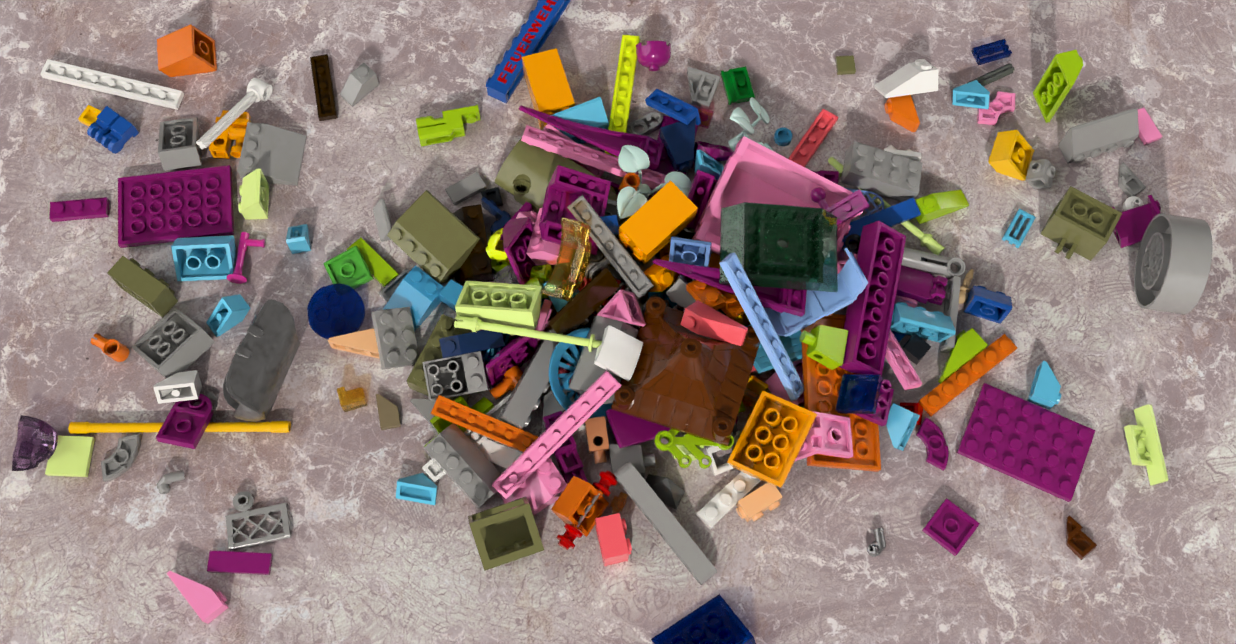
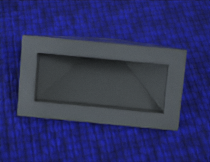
(666, 490)

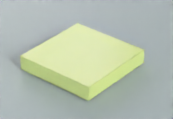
(71, 457)

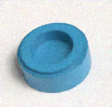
(783, 136)

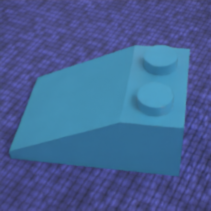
(417, 292)

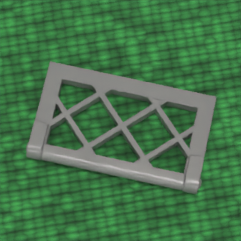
(232, 545)

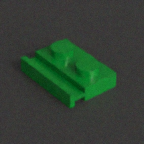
(737, 85)

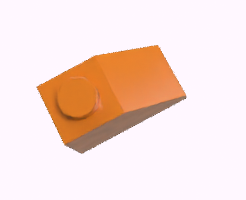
(903, 112)

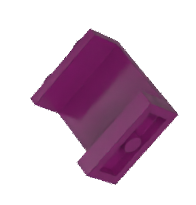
(1134, 222)

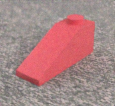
(713, 324)

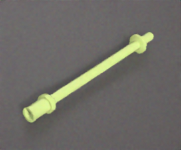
(925, 239)
(475, 324)

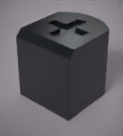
(916, 349)

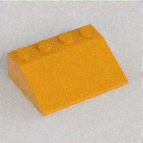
(771, 439)

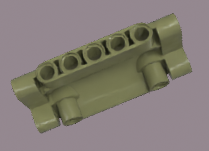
(531, 170)

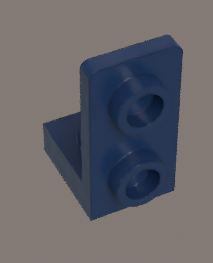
(502, 216)

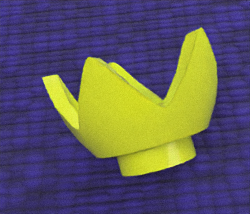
(495, 247)

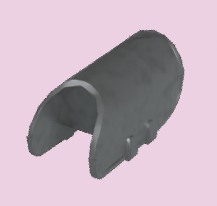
(261, 363)

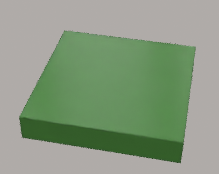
(349, 268)

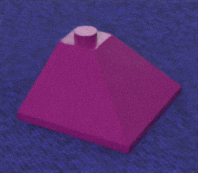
(516, 242)
(515, 352)

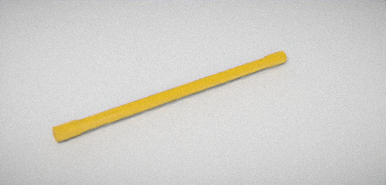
(87, 427)

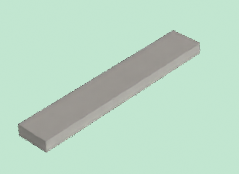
(611, 247)

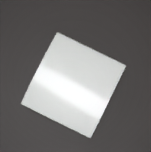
(618, 353)

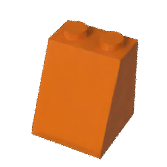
(186, 52)

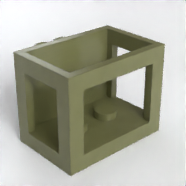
(1080, 224)
(505, 533)

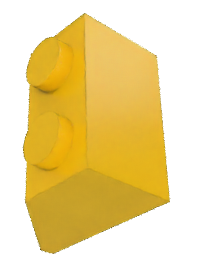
(1011, 154)

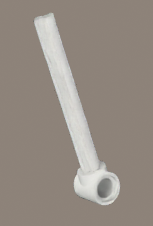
(256, 91)

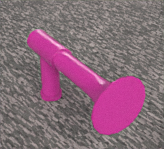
(237, 276)

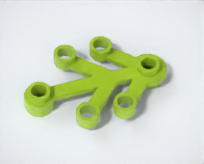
(690, 443)

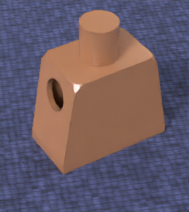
(596, 429)

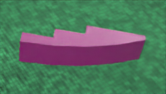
(566, 454)

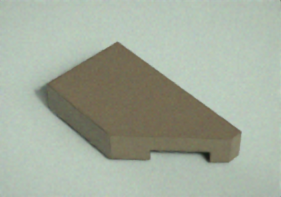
(388, 413)

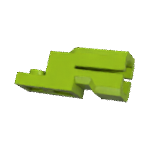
(446, 128)

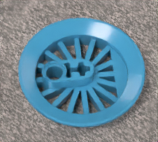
(562, 384)

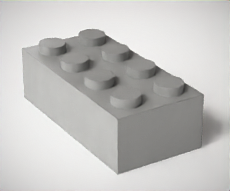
(881, 172)

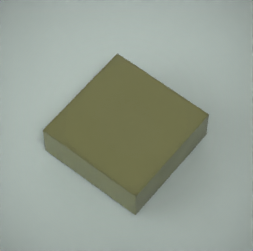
(845, 65)

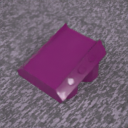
(716, 151)

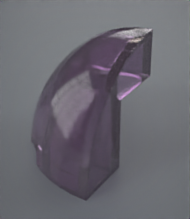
(34, 443)

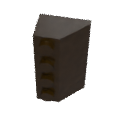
(478, 263)
(584, 303)

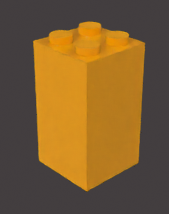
(547, 83)
(657, 222)

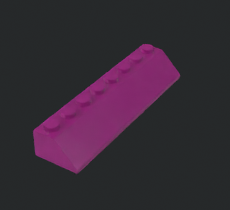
(871, 314)

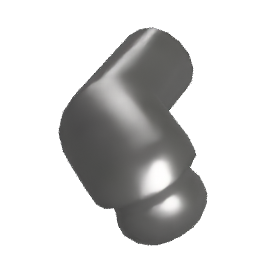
(878, 544)

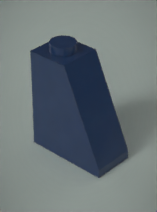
(679, 144)

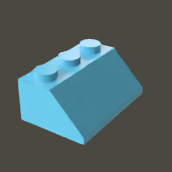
(588, 113)
(204, 257)
(925, 324)

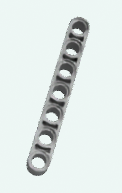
(665, 523)

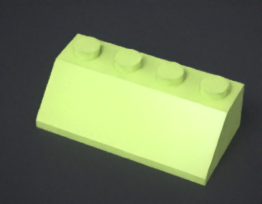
(501, 303)

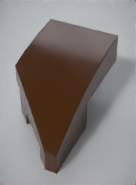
(1077, 540)

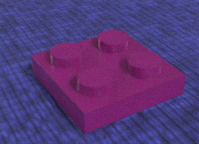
(950, 527)

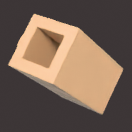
(754, 504)

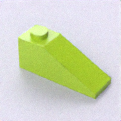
(940, 204)
(966, 348)

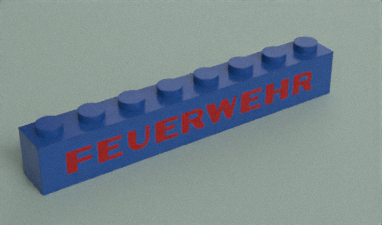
(529, 41)

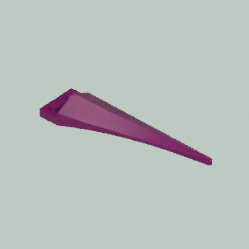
(602, 138)
(777, 299)

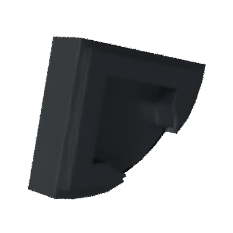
(493, 194)

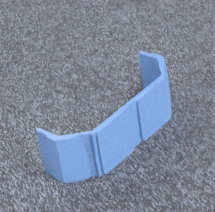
(822, 303)

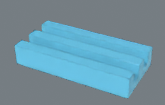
(1012, 240)

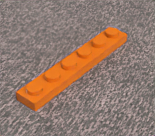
(967, 375)
(482, 424)

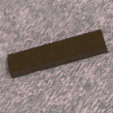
(323, 87)

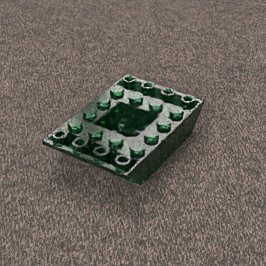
(754, 234)

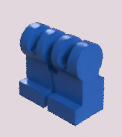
(111, 130)

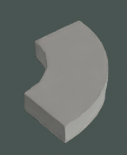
(122, 458)

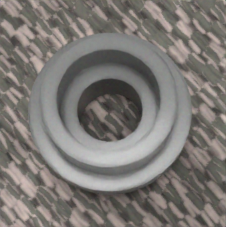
(247, 505)

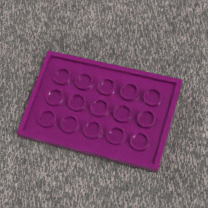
(175, 206)
(1026, 442)

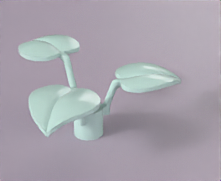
(742, 119)
(629, 200)

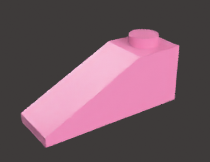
(204, 600)

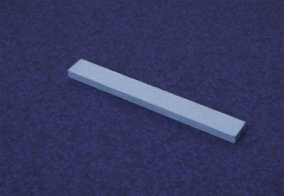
(762, 326)

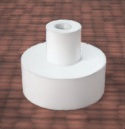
(1132, 202)

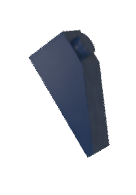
(470, 342)

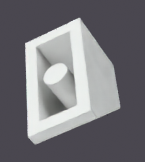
(179, 387)

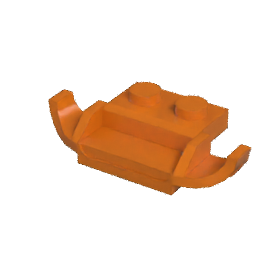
(715, 298)

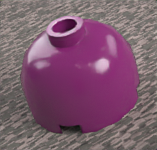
(654, 54)

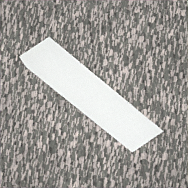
(497, 453)

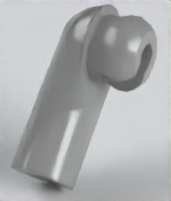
(167, 479)

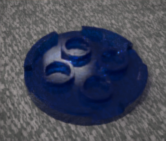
(335, 311)

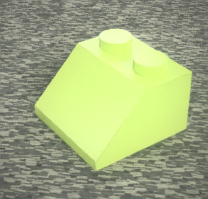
(254, 196)

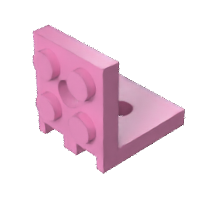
(821, 440)

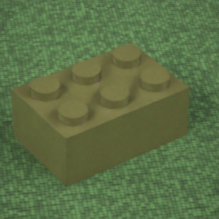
(143, 285)

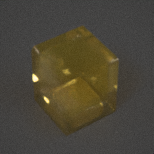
(351, 399)

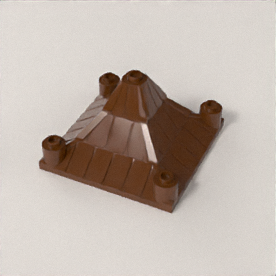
(686, 377)

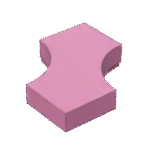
(1002, 103)

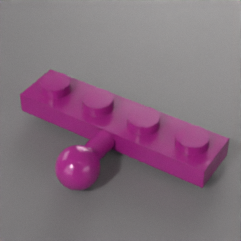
(844, 208)

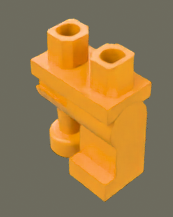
(236, 131)

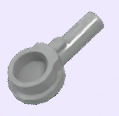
(594, 268)

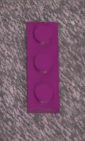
(79, 209)

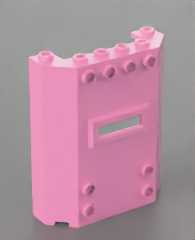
(764, 177)

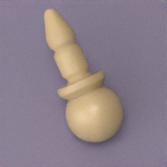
(963, 296)

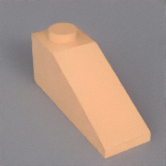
(358, 342)

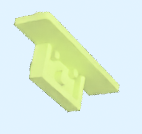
(1145, 445)

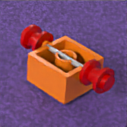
(580, 506)

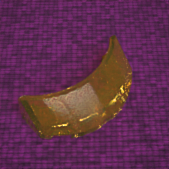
(571, 261)

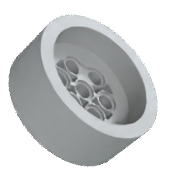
(1173, 264)

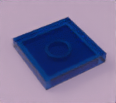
(859, 393)

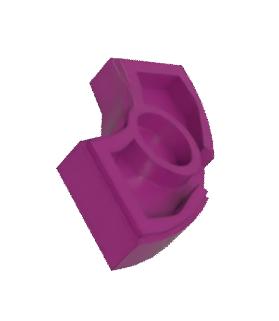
(935, 444)

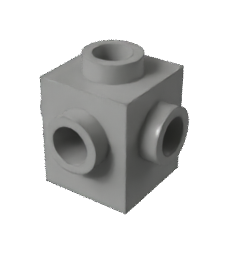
(1040, 174)

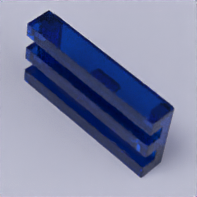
(989, 49)

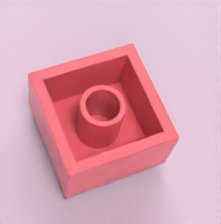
(612, 540)

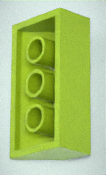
(1057, 82)

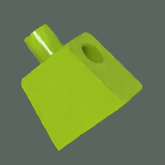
(826, 345)

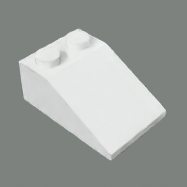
(909, 80)

